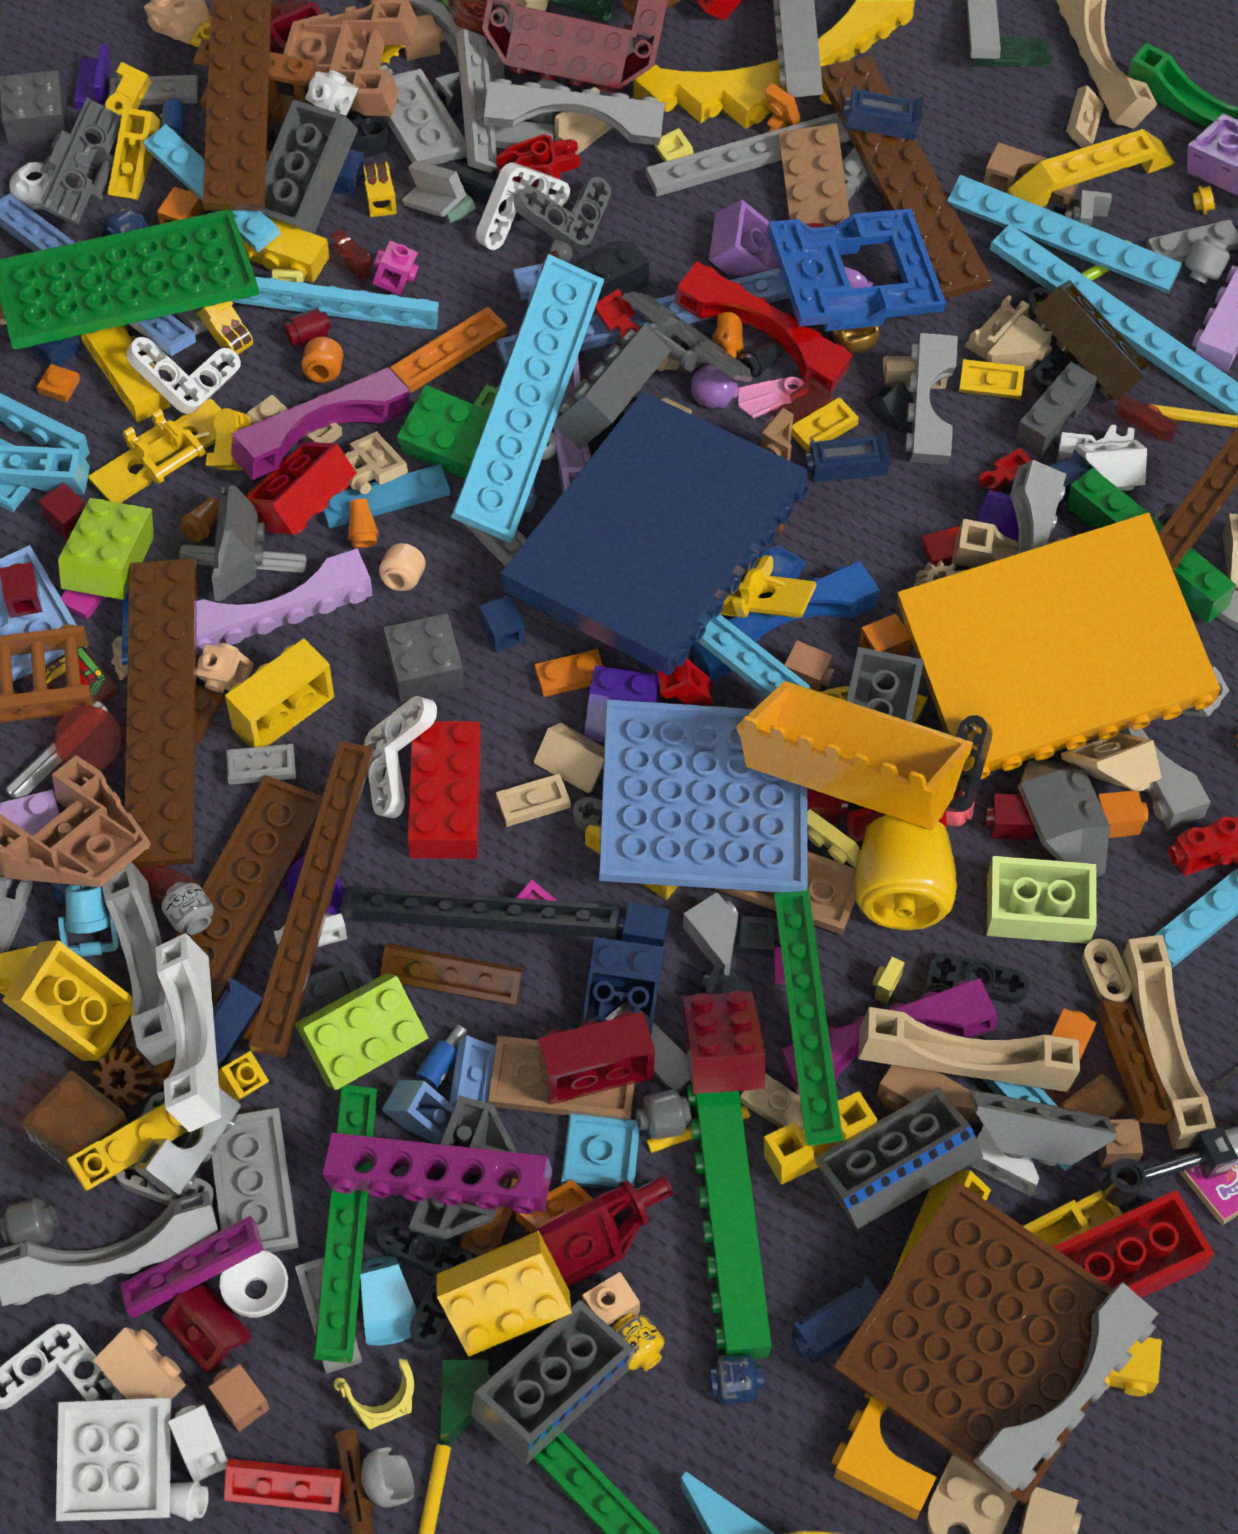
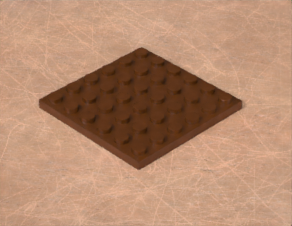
(976, 1331)

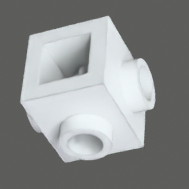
(331, 92)

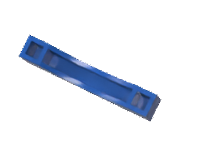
(840, 594)

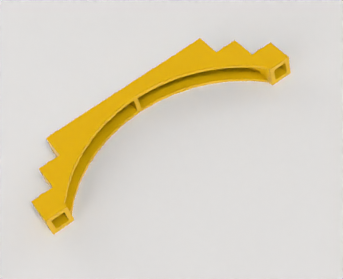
(742, 90)

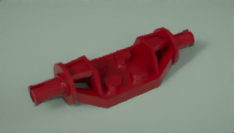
(588, 1237)

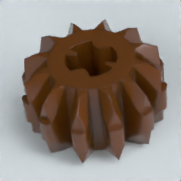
(112, 1076)

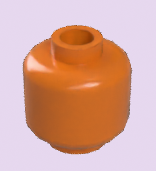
(322, 359)

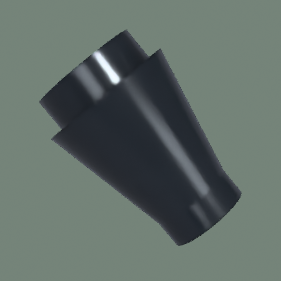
(760, 357)

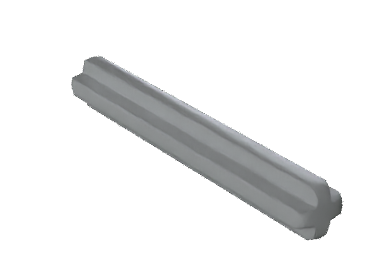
(271, 560)
(37, 770)

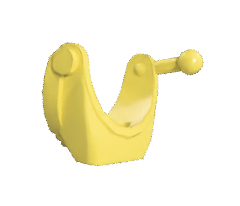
(397, 1407)

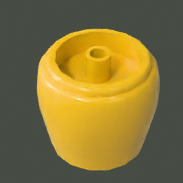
(905, 874)

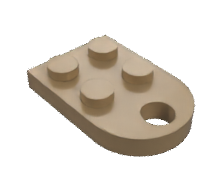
(968, 1501)

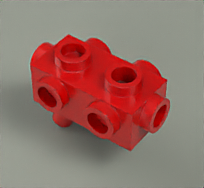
(1206, 846)

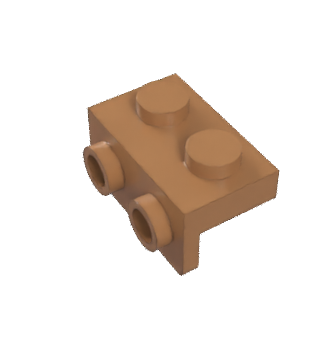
(777, 434)

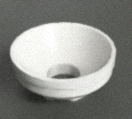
(29, 191)
(260, 1267)

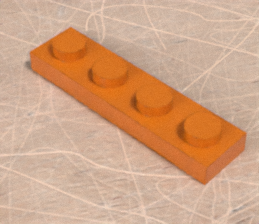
(449, 349)

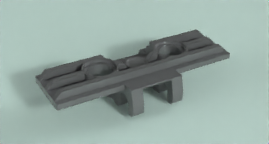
(71, 159)
(677, 333)

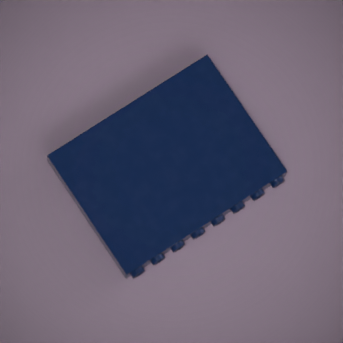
(655, 532)

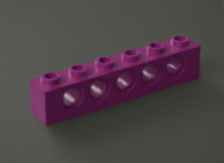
(350, 1152)

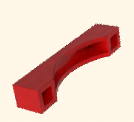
(710, 294)

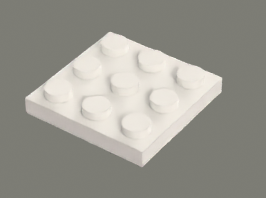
(113, 1459)

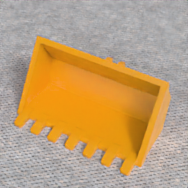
(854, 753)

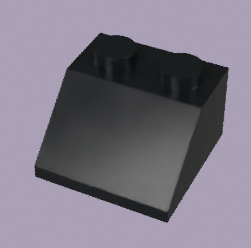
(619, 265)

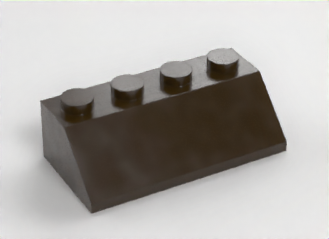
(1091, 340)

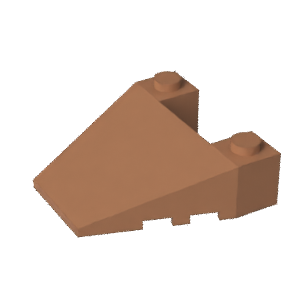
(354, 46)
(83, 842)

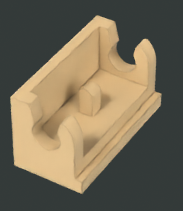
(989, 334)

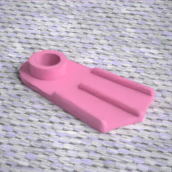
(766, 396)

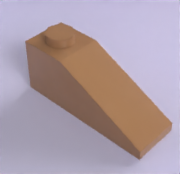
(906, 1084)

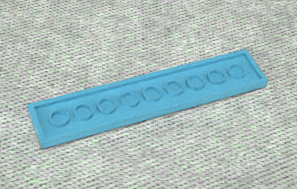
(528, 399)

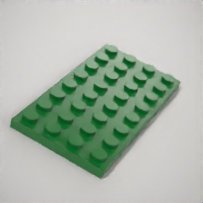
(124, 278)

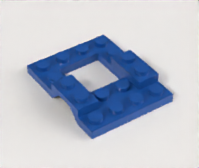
(819, 283)

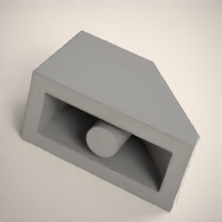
(713, 929)

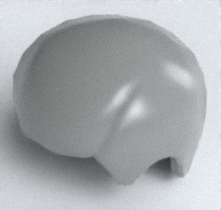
(387, 1478)

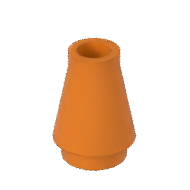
(362, 527)

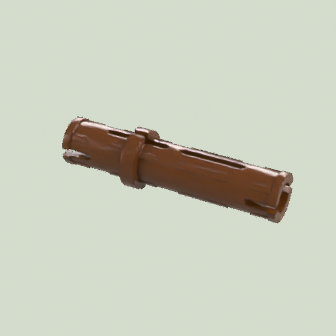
(348, 1446)

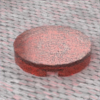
(90, 735)

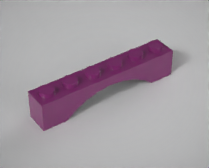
(370, 399)
(957, 1011)

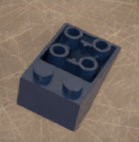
(620, 974)

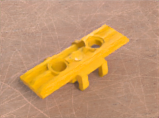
(159, 450)
(789, 595)

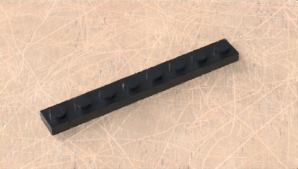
(480, 912)

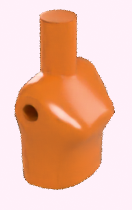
(729, 334)

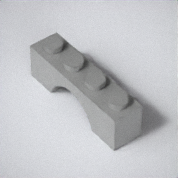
(930, 436)

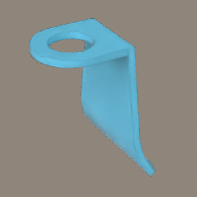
(385, 1302)

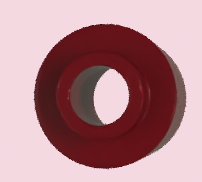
(307, 327)

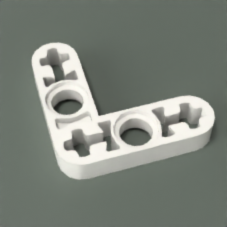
(506, 190)
(189, 385)
(386, 741)
(63, 1359)

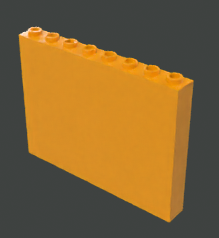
(1060, 644)

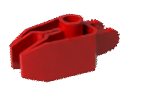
(541, 155)

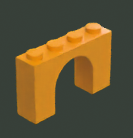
(877, 1471)

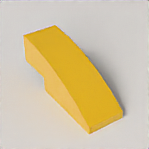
(1073, 1219)

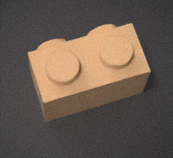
(177, 17)
(138, 1367)

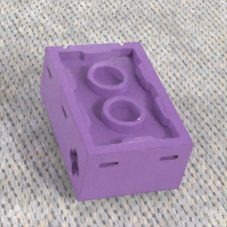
(1215, 154)

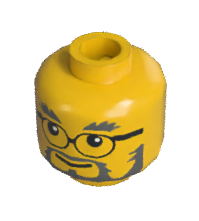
(643, 1338)

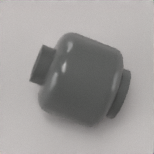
(663, 1114)
(29, 1222)

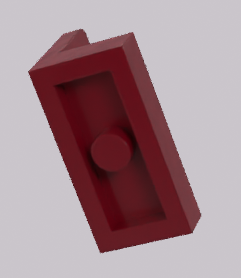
(205, 1326)

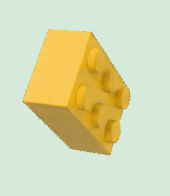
(280, 695)
(70, 1000)
(503, 1293)

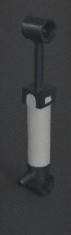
(1212, 1151)

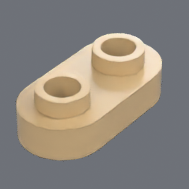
(1108, 974)

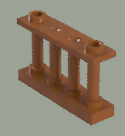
(283, 69)
(42, 701)

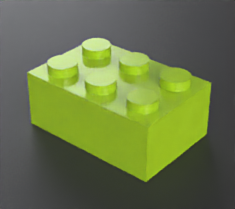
(104, 546)
(361, 1031)

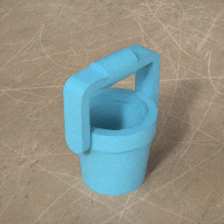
(87, 914)

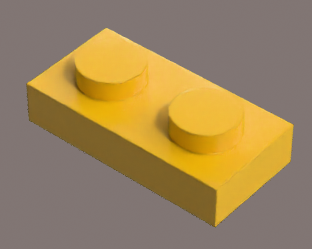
(991, 379)
(824, 424)

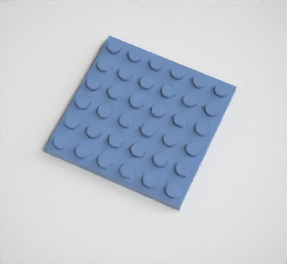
(690, 809)

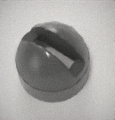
(563, 249)

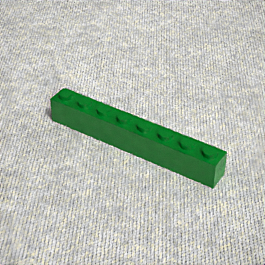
(729, 1224)

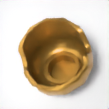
(857, 339)

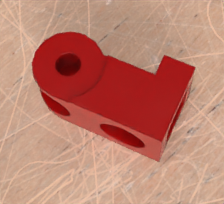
(687, 684)

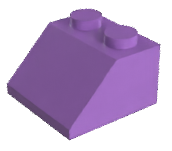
(741, 241)

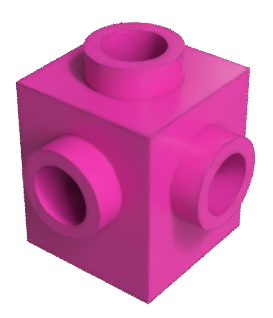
(395, 267)

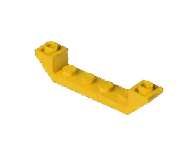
(1091, 163)
(129, 1143)

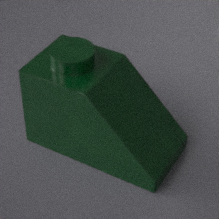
(459, 1385)

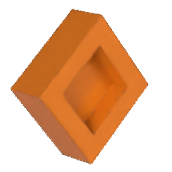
(58, 383)

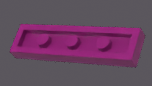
(191, 1267)

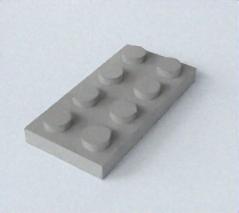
(423, 122)
(255, 1178)

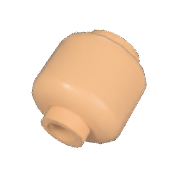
(402, 567)

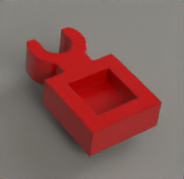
(616, 313)
(1004, 470)

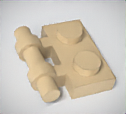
(377, 460)

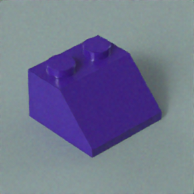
(616, 685)

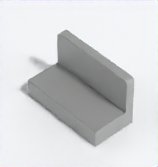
(436, 189)

